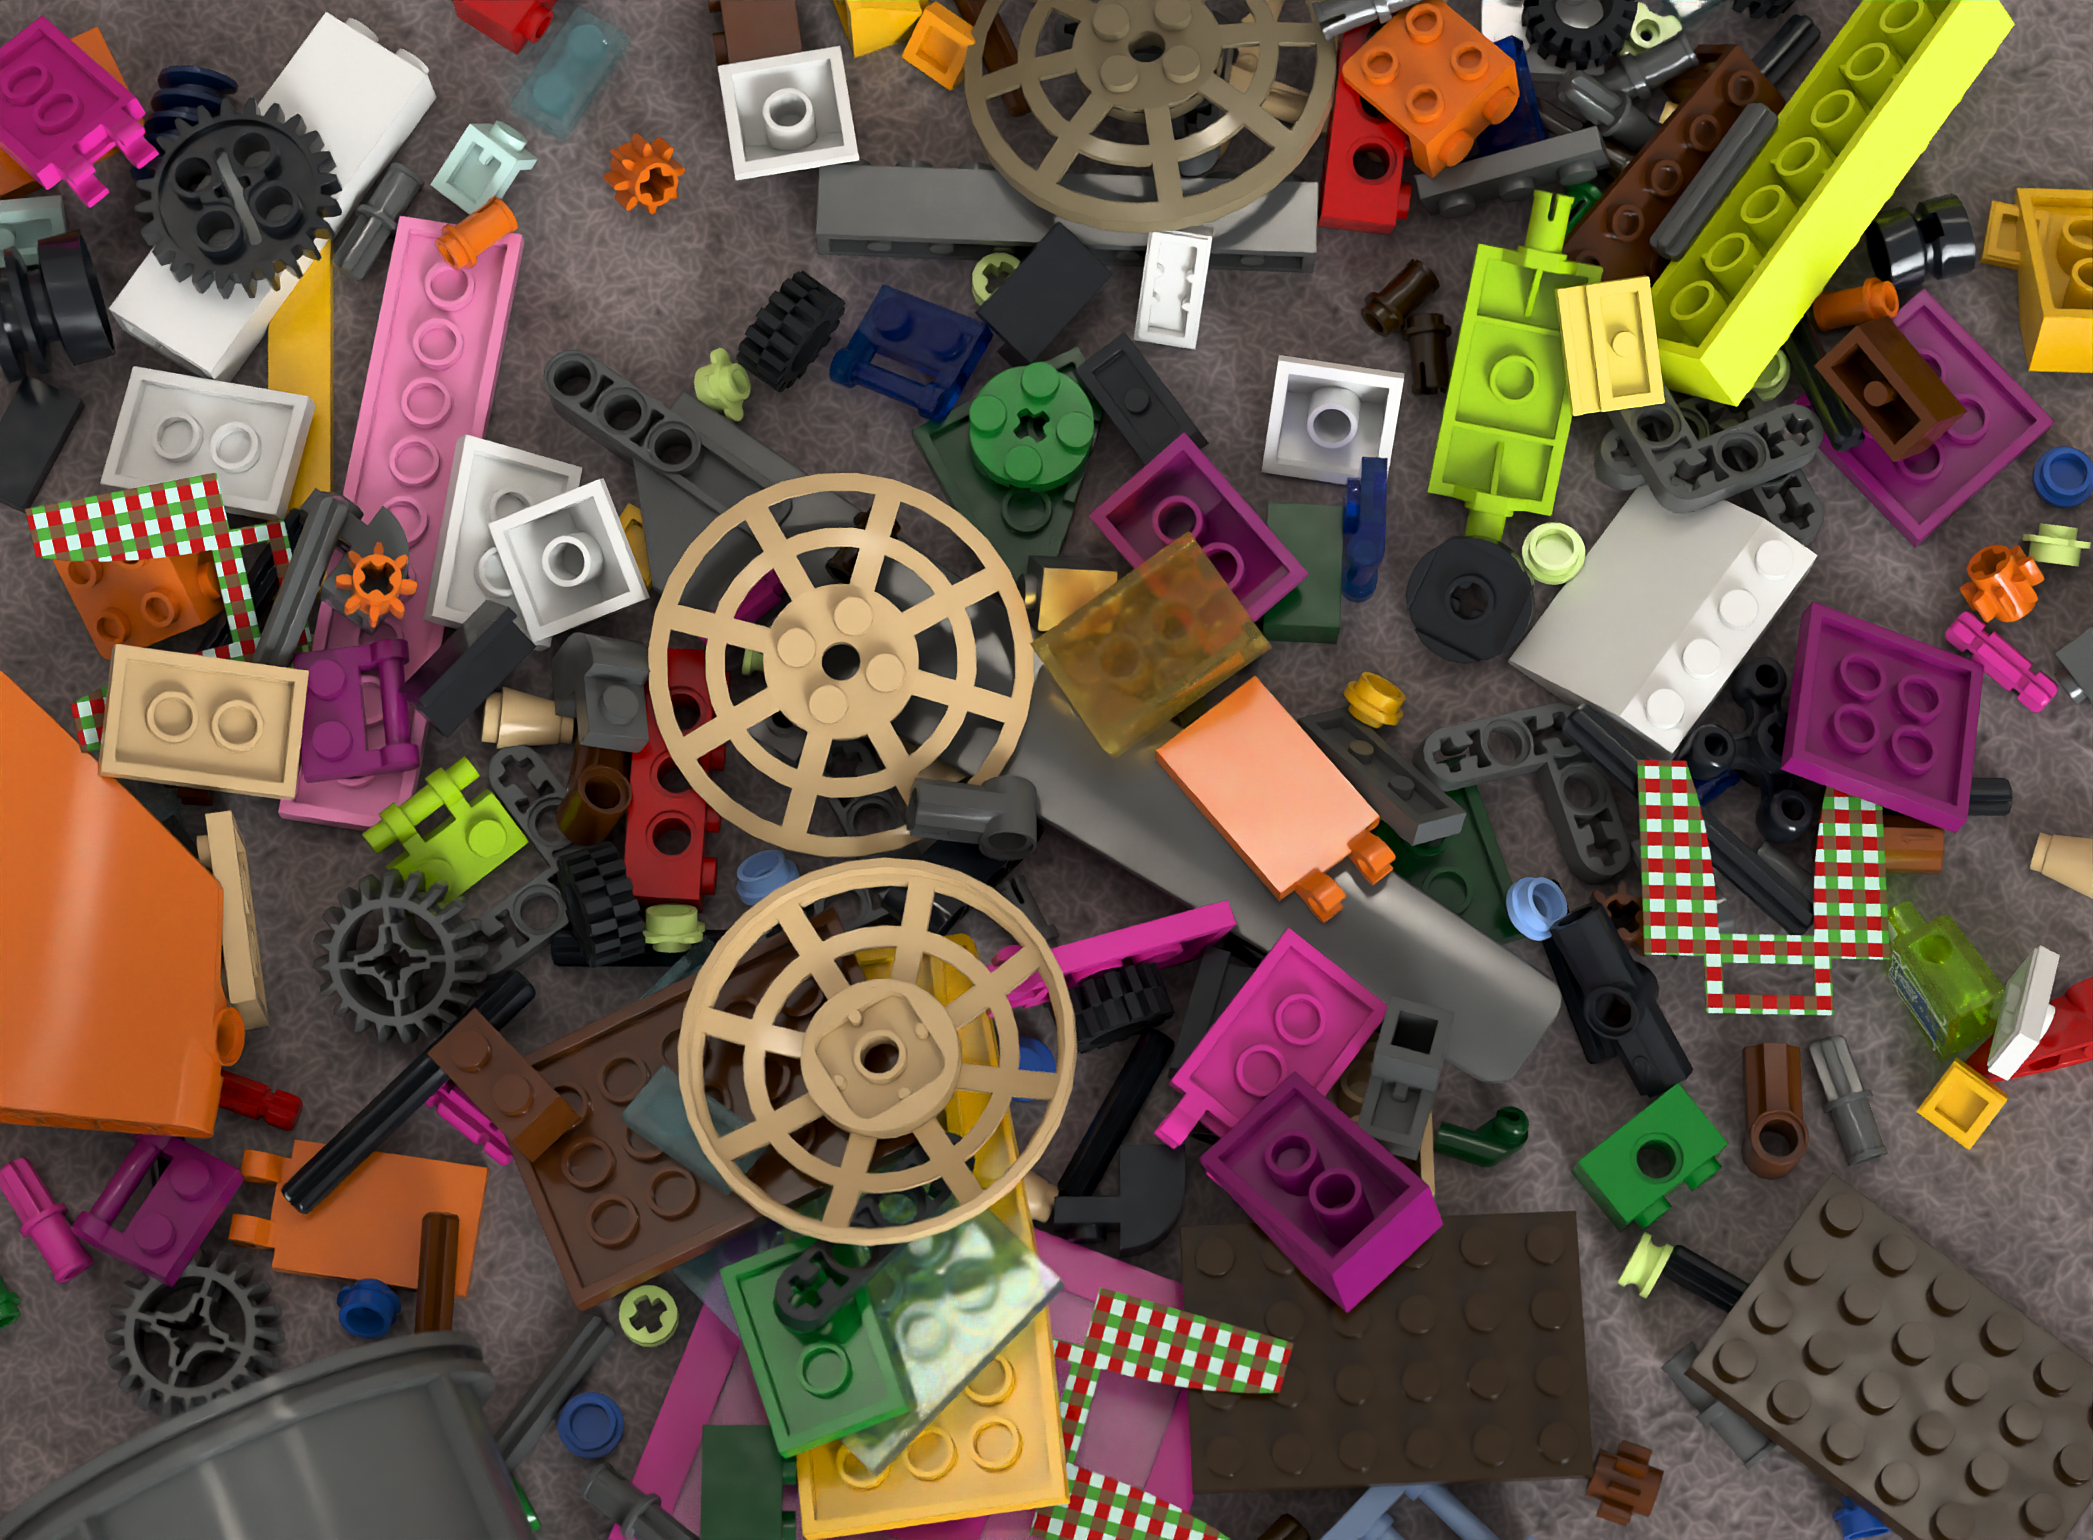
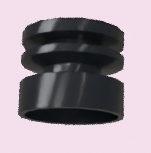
(52, 305)

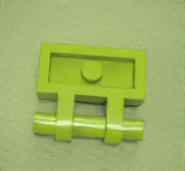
(461, 847)

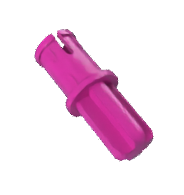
(43, 1220)

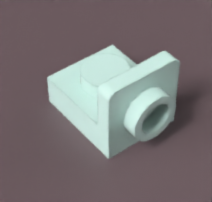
(483, 165)

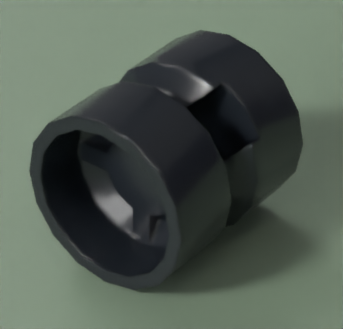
(1899, 238)

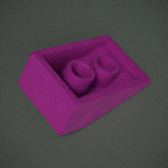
(1188, 493)
(1324, 1191)

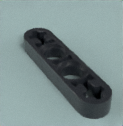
(829, 1298)

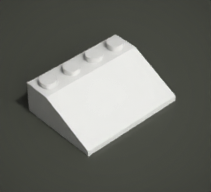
(1663, 616)

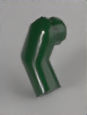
(1489, 1142)

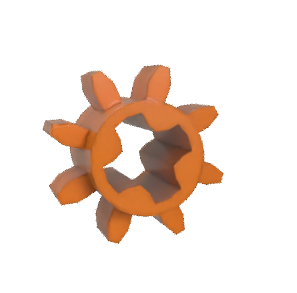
(644, 173)
(376, 567)
(2002, 583)

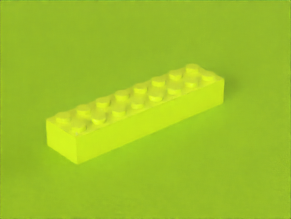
(1816, 187)

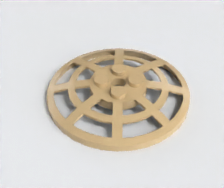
(807, 629)
(857, 1020)

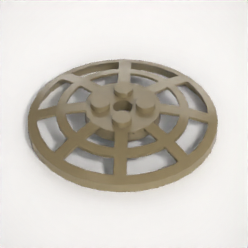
(1150, 96)

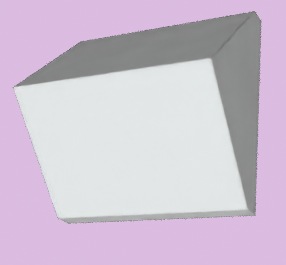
(788, 113)
(1329, 419)
(568, 560)

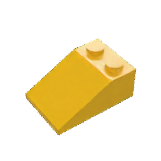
(2057, 291)

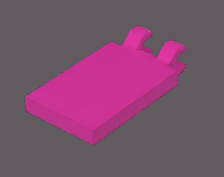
(65, 112)
(1164, 941)
(1285, 1019)

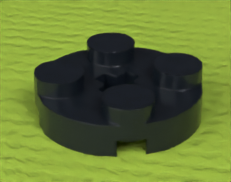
(1505, 586)

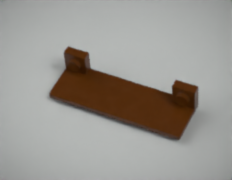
(1626, 215)

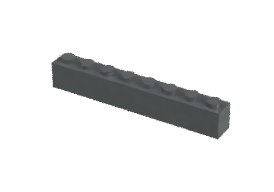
(976, 212)

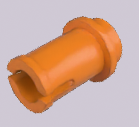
(475, 234)
(1856, 305)

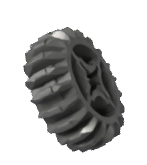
(400, 983)
(202, 1306)

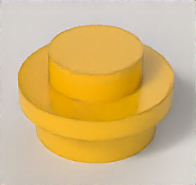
(1375, 700)

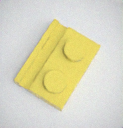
(1609, 345)

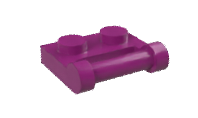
(334, 714)
(173, 1215)

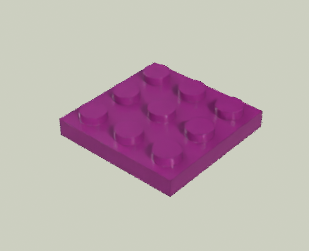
(1994, 432)
(1883, 717)

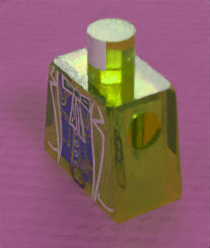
(1942, 980)

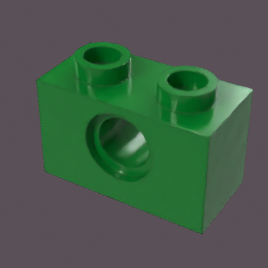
(1667, 1125)

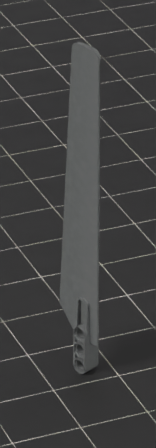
(1121, 807)

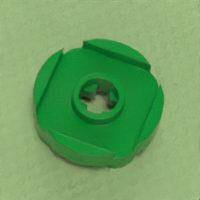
(1023, 462)

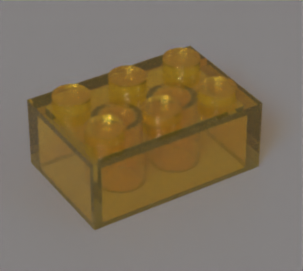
(1150, 645)

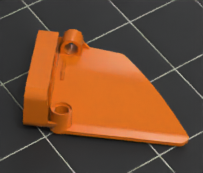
(102, 948)

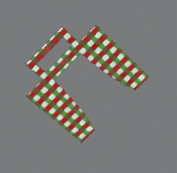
(160, 523)
(1682, 900)
(1160, 1347)

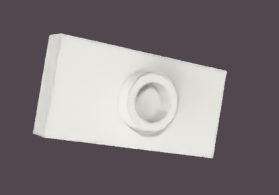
(1173, 286)
(2024, 1012)

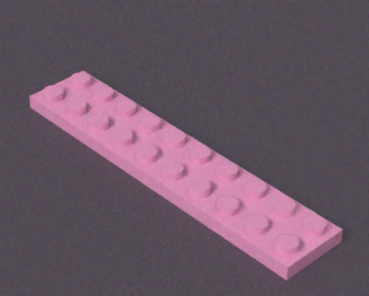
(423, 390)

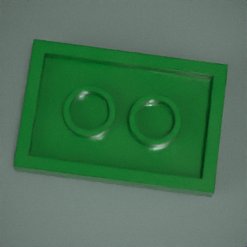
(820, 1379)

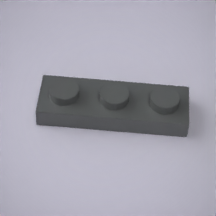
(1514, 173)
(1385, 778)

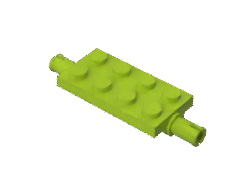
(1507, 381)

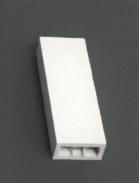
(364, 110)

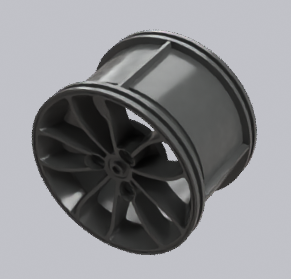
(329, 1450)

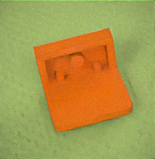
(1435, 81)
(142, 598)

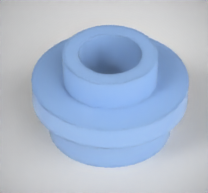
(763, 874)
(1535, 906)

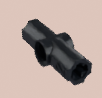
(1636, 1031)

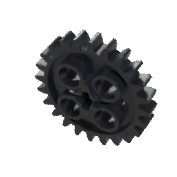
(291, 175)

